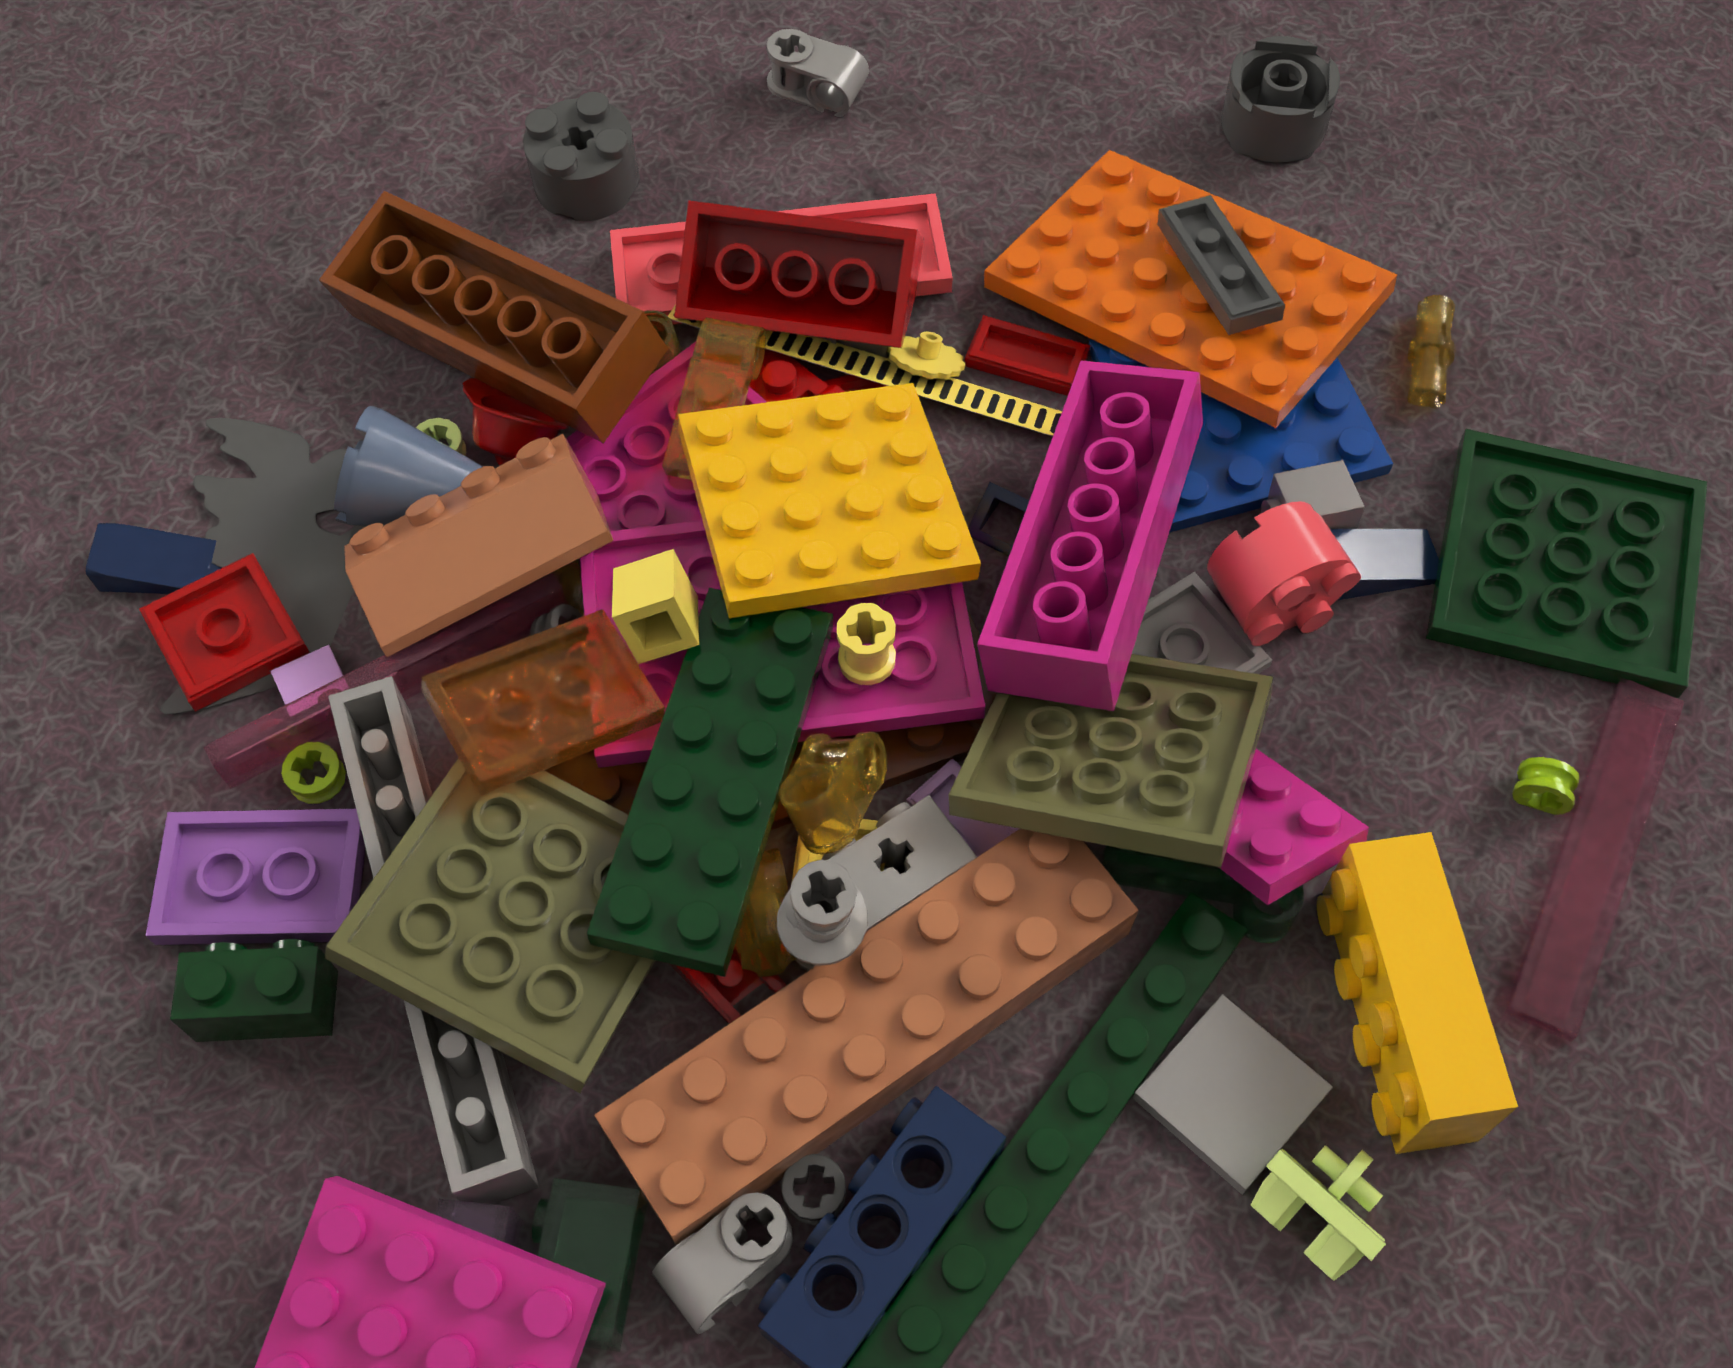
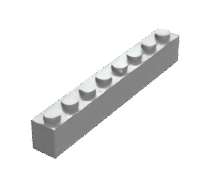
(462, 1076)

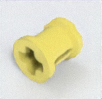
(863, 625)

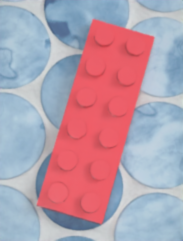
(650, 256)

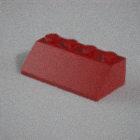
(798, 273)

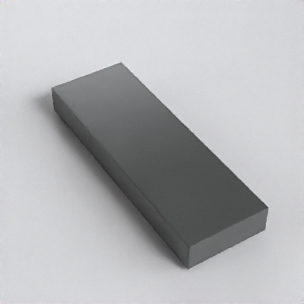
(1220, 265)

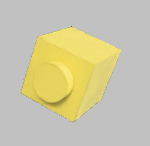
(655, 606)

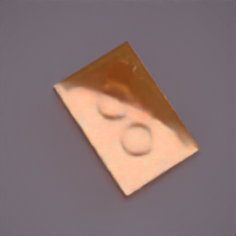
(541, 701)

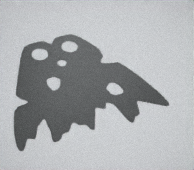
(278, 525)

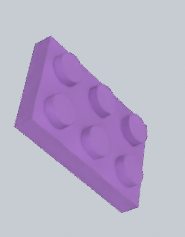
(256, 876)

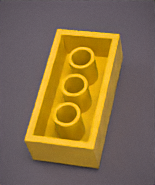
(1414, 996)

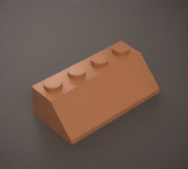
(475, 543)

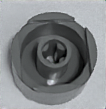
(1279, 100)
(581, 157)

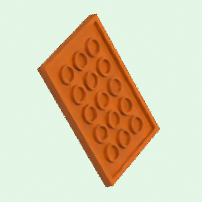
(1114, 277)

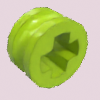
(304, 757)
(1546, 785)

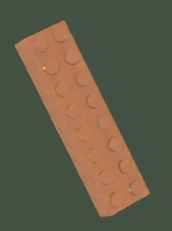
(864, 1028)

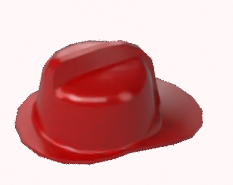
(504, 423)

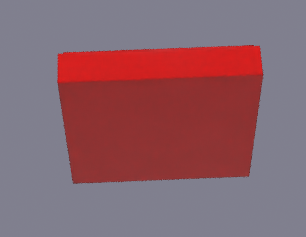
(223, 631)

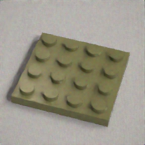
(1139, 778)
(491, 920)

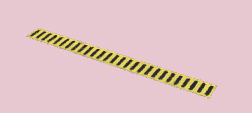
(884, 371)

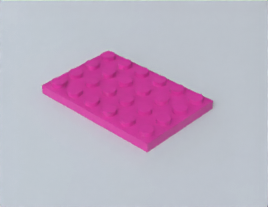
(934, 647)

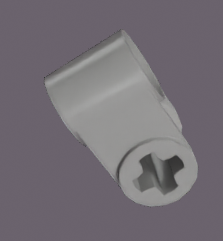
(817, 74)
(713, 1266)

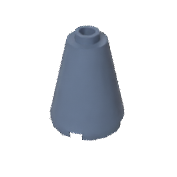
(394, 470)

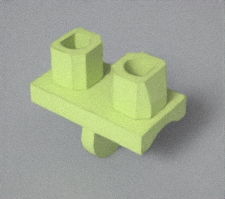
(1346, 1234)

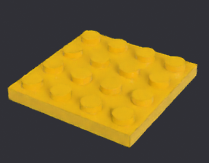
(825, 499)

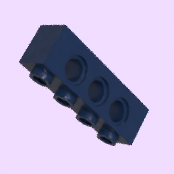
(931, 1129)

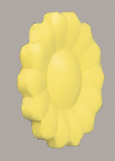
(927, 357)

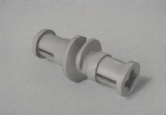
(822, 915)

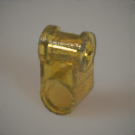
(833, 788)

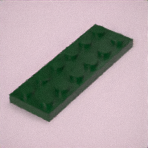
(711, 788)

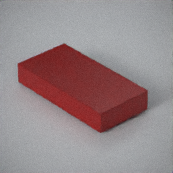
(1025, 355)

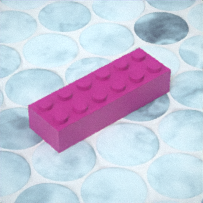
(1093, 536)

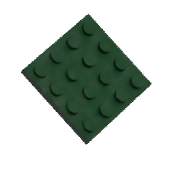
(1570, 562)

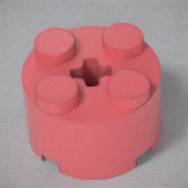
(1282, 572)

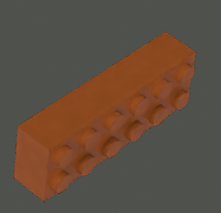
(496, 315)

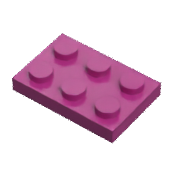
(1285, 832)

